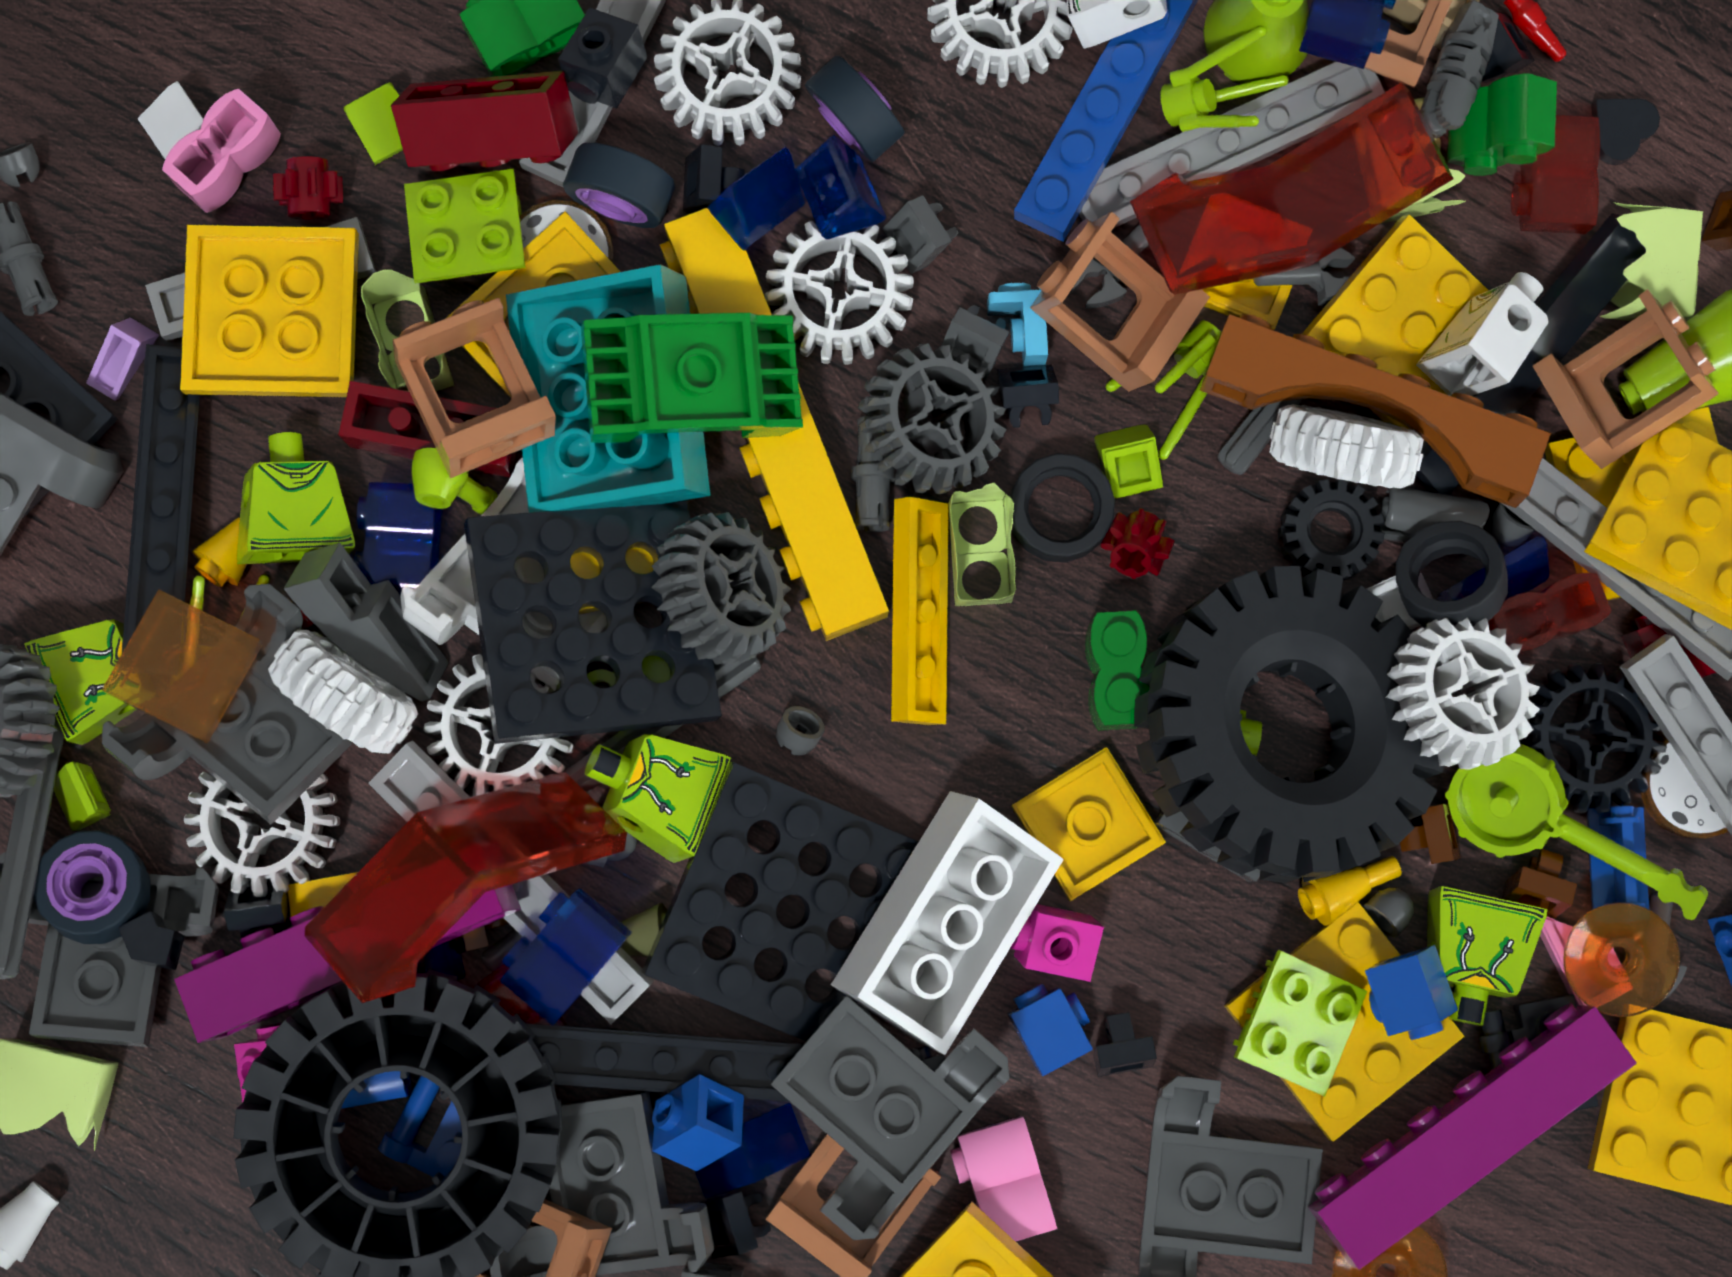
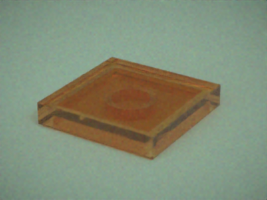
(182, 666)

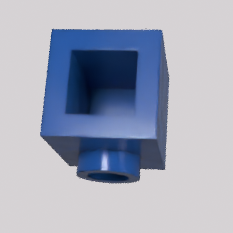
(1411, 993)
(1050, 1027)
(698, 1123)

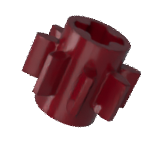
(307, 188)
(1137, 543)

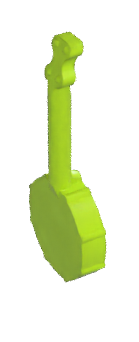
(1522, 804)

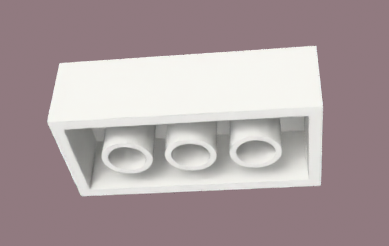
(947, 921)

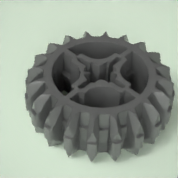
(918, 377)
(721, 588)
(25, 719)

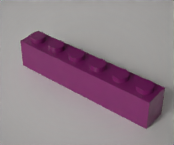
(286, 971)
(1470, 1134)

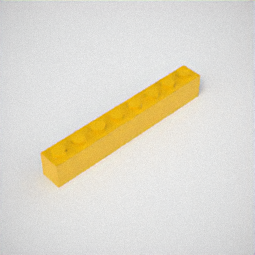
(793, 466)

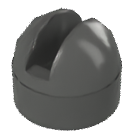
(18, 160)
(1508, 527)
(804, 720)
(1390, 910)

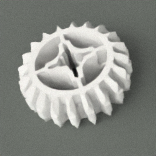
(961, 30)
(691, 49)
(862, 297)
(1346, 446)
(342, 692)
(455, 713)
(1468, 727)
(252, 845)

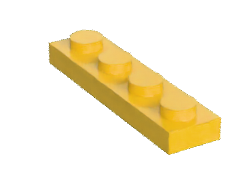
(919, 611)

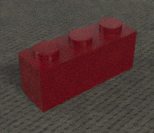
(485, 120)
(390, 424)

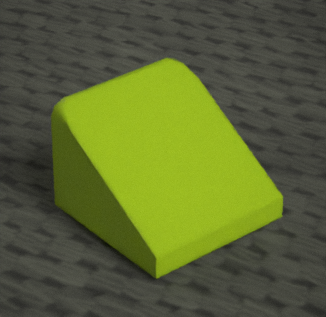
(375, 122)
(1129, 460)
(80, 796)

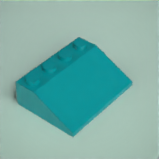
(567, 467)

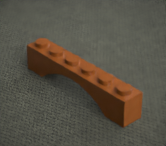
(1482, 448)

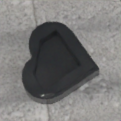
(1624, 127)

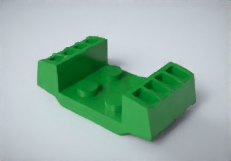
(690, 375)

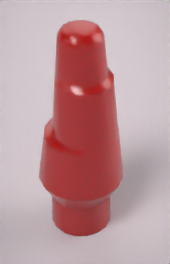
(1532, 22)

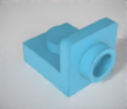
(1029, 331)

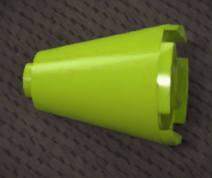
(1269, 56)
(1661, 374)

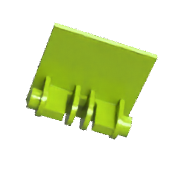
(464, 226)
(1299, 1023)

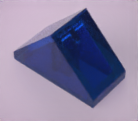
(768, 1145)

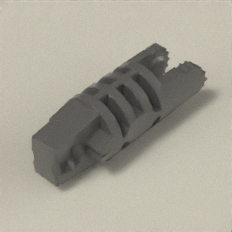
(1459, 68)

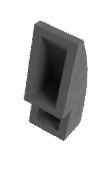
(365, 621)

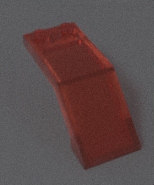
(1298, 205)
(443, 866)

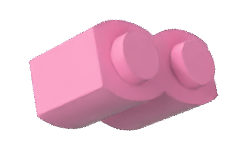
(231, 142)
(1005, 1177)

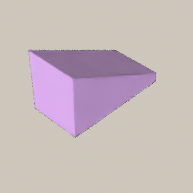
(120, 357)

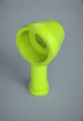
(438, 490)

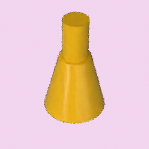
(219, 556)
(1334, 895)

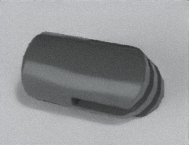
(1413, 509)

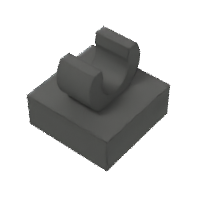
(919, 233)
(976, 336)

